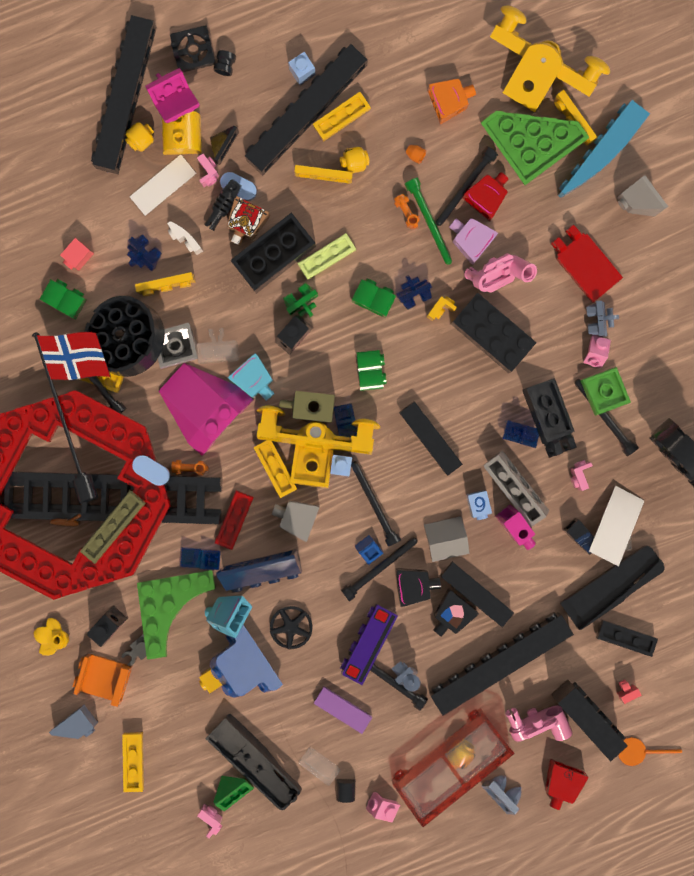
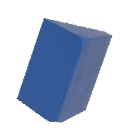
(368, 549)

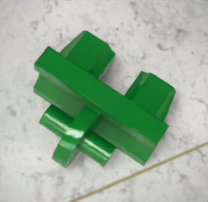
(294, 305)

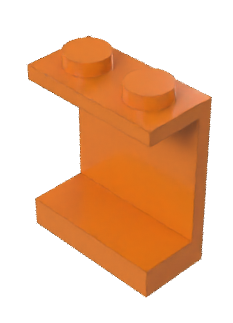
(102, 678)

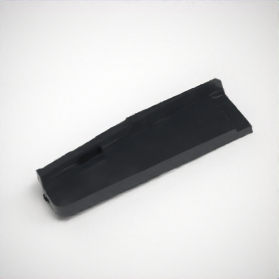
(612, 587)
(254, 762)

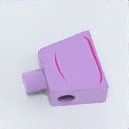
(472, 238)

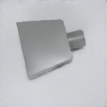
(297, 518)

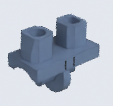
(599, 310)
(406, 676)

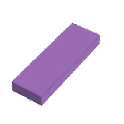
(342, 709)

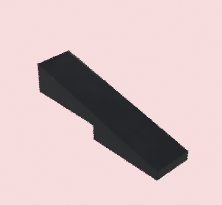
(430, 438)
(477, 594)

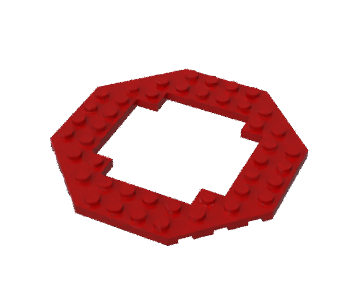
(111, 432)

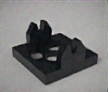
(176, 39)

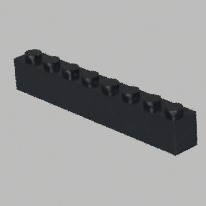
(124, 94)
(306, 109)
(500, 663)

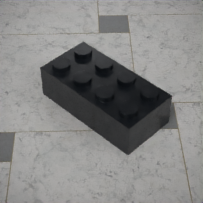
(273, 253)
(493, 333)
(592, 723)

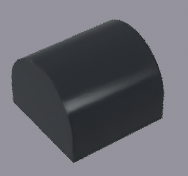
(345, 790)

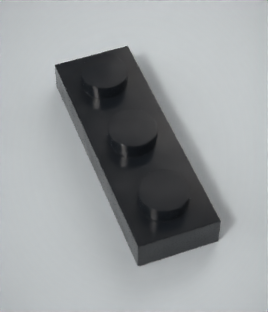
(627, 638)

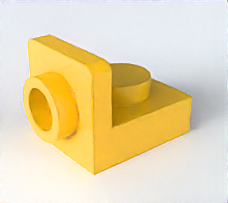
(437, 310)

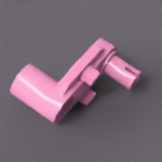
(501, 272)
(538, 722)

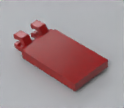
(586, 264)

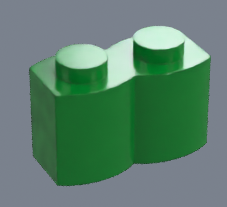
(374, 298)
(63, 299)
(370, 370)

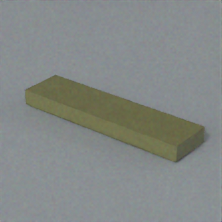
(112, 527)

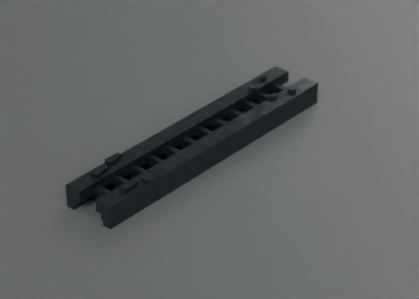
(89, 512)

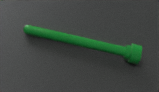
(414, 188)

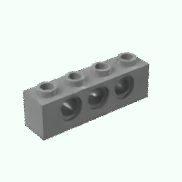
(516, 488)

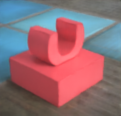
(627, 692)

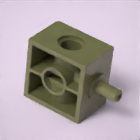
(301, 404)

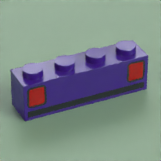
(368, 644)

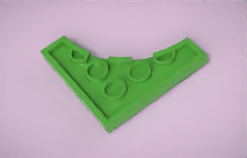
(162, 601)

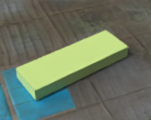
(326, 256)

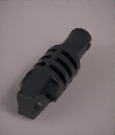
(223, 203)

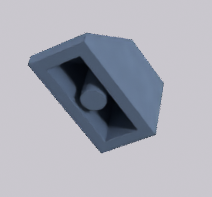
(76, 725)

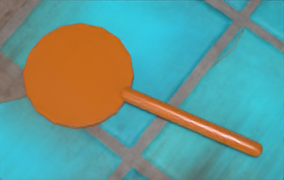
(636, 752)

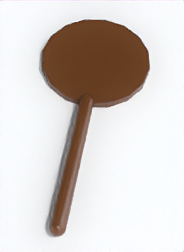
(66, 522)

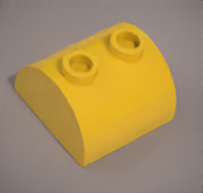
(182, 135)

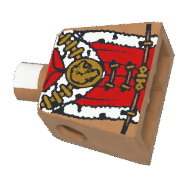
(246, 220)

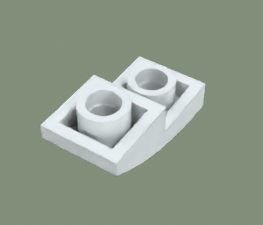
(181, 235)

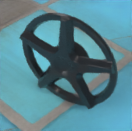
(291, 627)

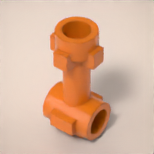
(412, 219)
(200, 468)

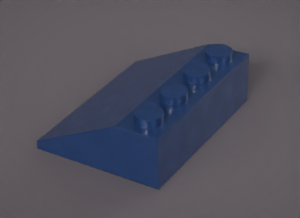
(260, 570)

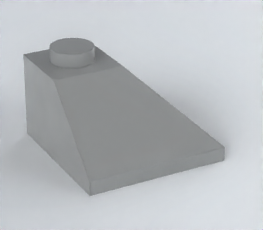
(642, 199)

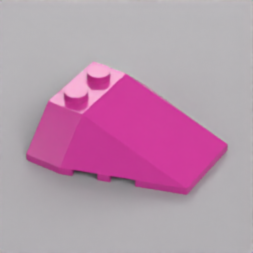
(202, 405)

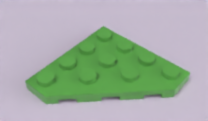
(533, 142)

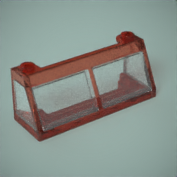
(452, 767)

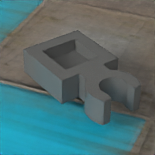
(138, 650)

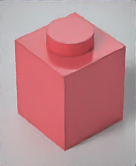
(76, 255)

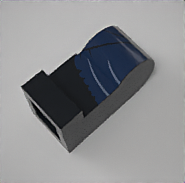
(579, 534)

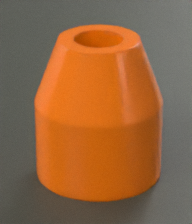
(416, 153)

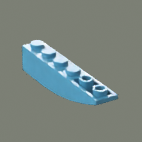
(607, 146)

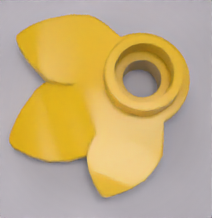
(48, 636)

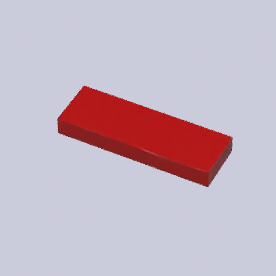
(234, 520)

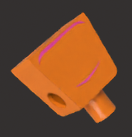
(449, 98)

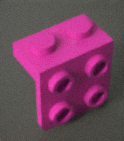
(172, 96)

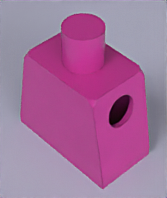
(516, 527)

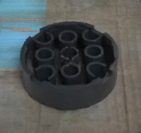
(128, 334)
(675, 447)

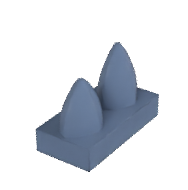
(507, 801)

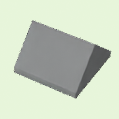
(178, 346)
(447, 539)

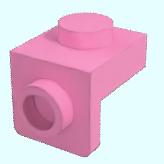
(209, 165)
(597, 351)
(578, 479)
(382, 808)
(212, 818)

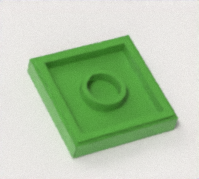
(605, 391)

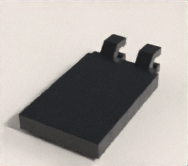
(550, 417)

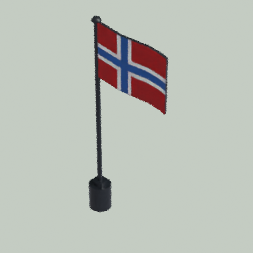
(73, 358)

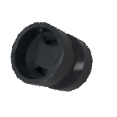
(225, 62)

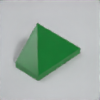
(230, 791)

